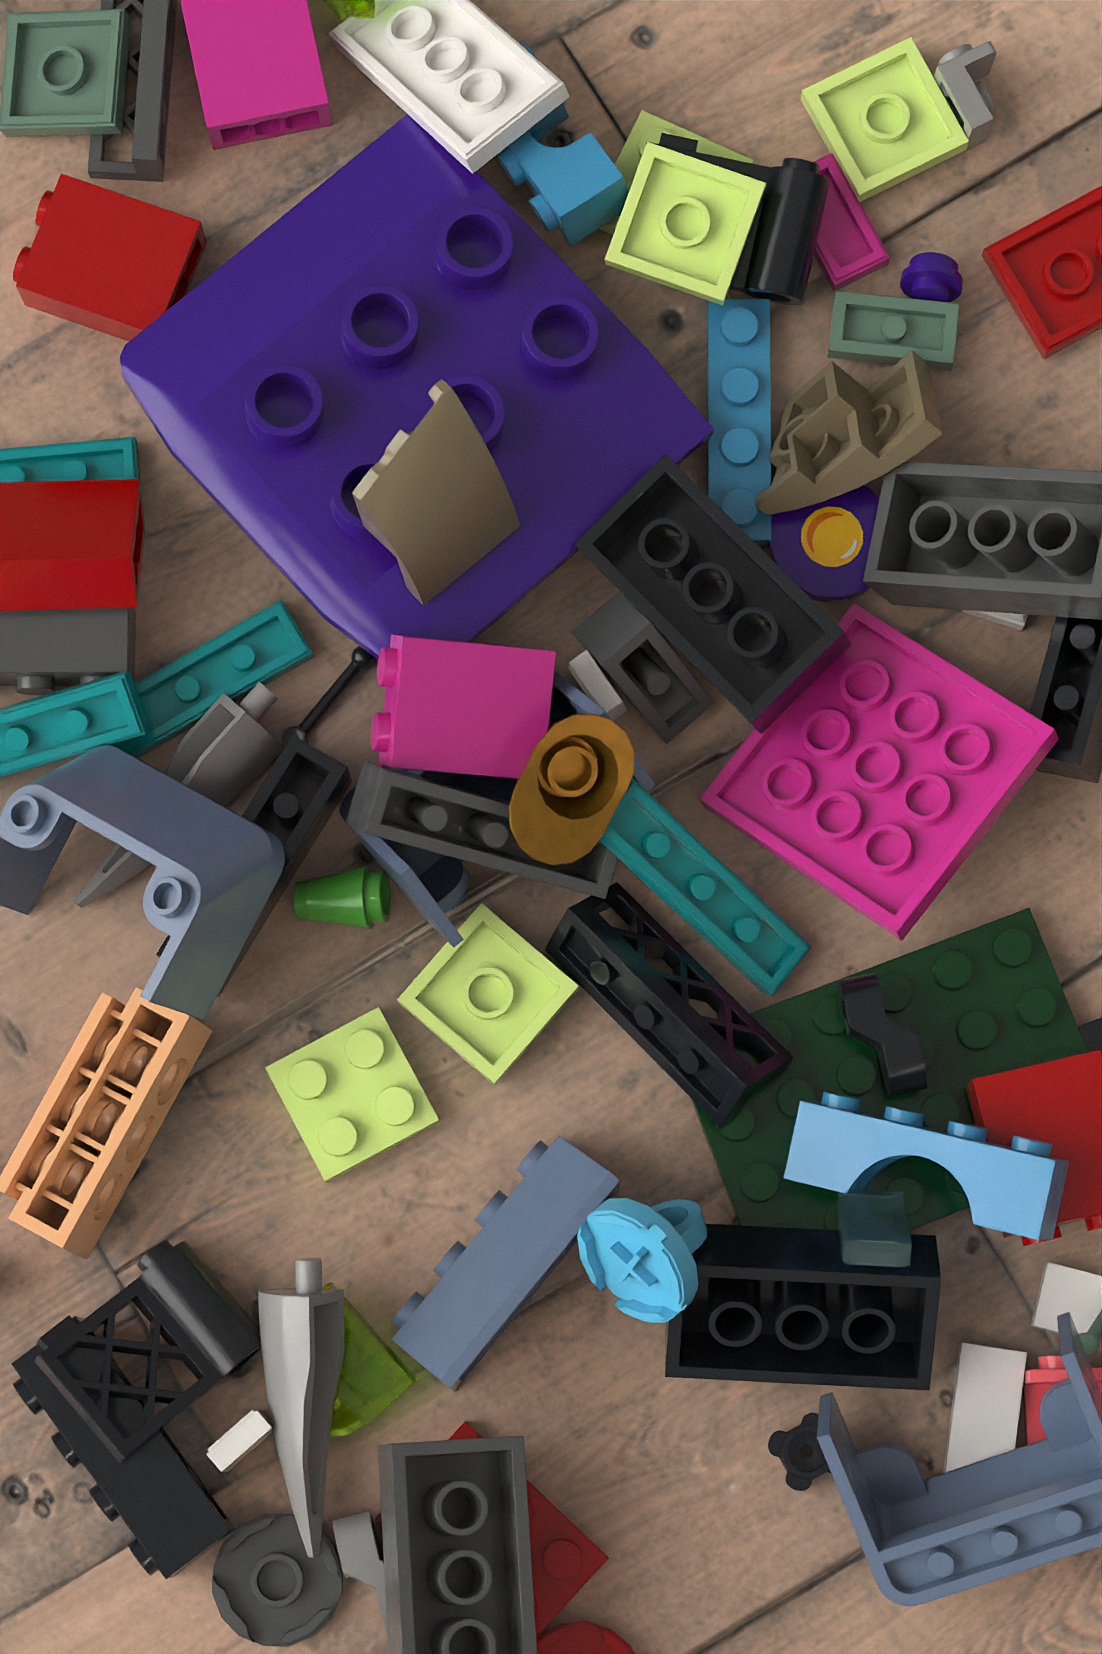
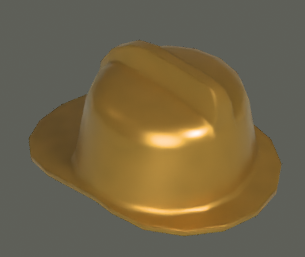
(571, 788)

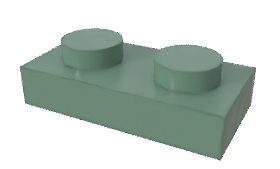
(890, 327)

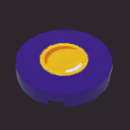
(827, 544)

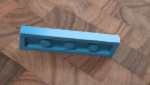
(739, 411)

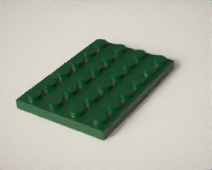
(979, 1010)

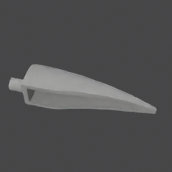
(214, 758)
(302, 1371)

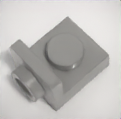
(967, 100)

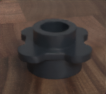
(788, 1446)

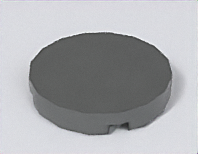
(271, 1586)

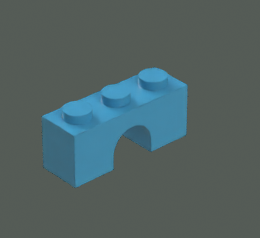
(571, 184)

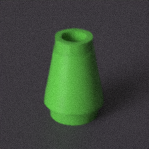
(345, 898)

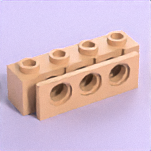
(100, 1119)

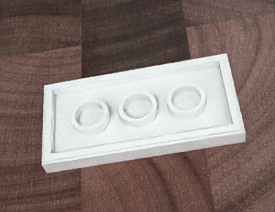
(452, 73)

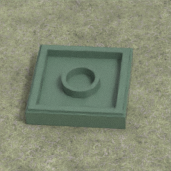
(65, 73)

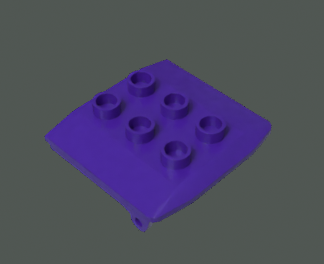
(332, 332)

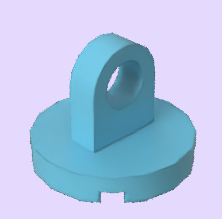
(644, 1254)

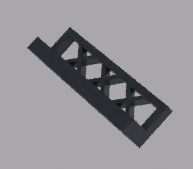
(656, 1004)

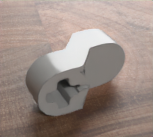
(361, 1553)

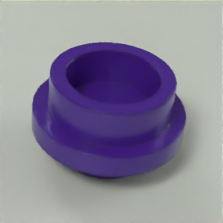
(932, 278)

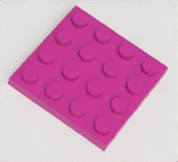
(881, 774)

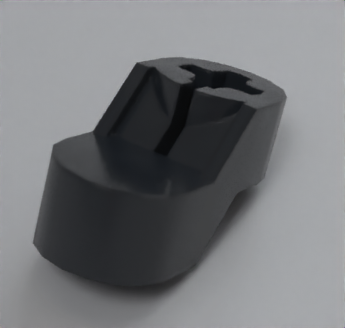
(896, 1045)

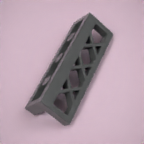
(152, 97)

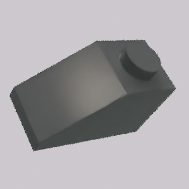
(643, 666)

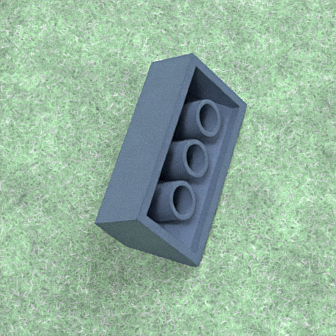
(504, 1263)

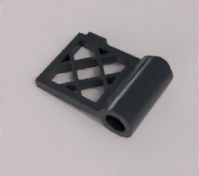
(785, 227)
(189, 1312)

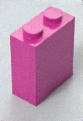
(256, 69)
(461, 705)

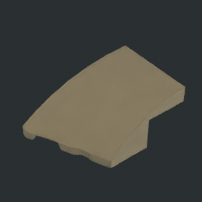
(848, 435)
(436, 498)

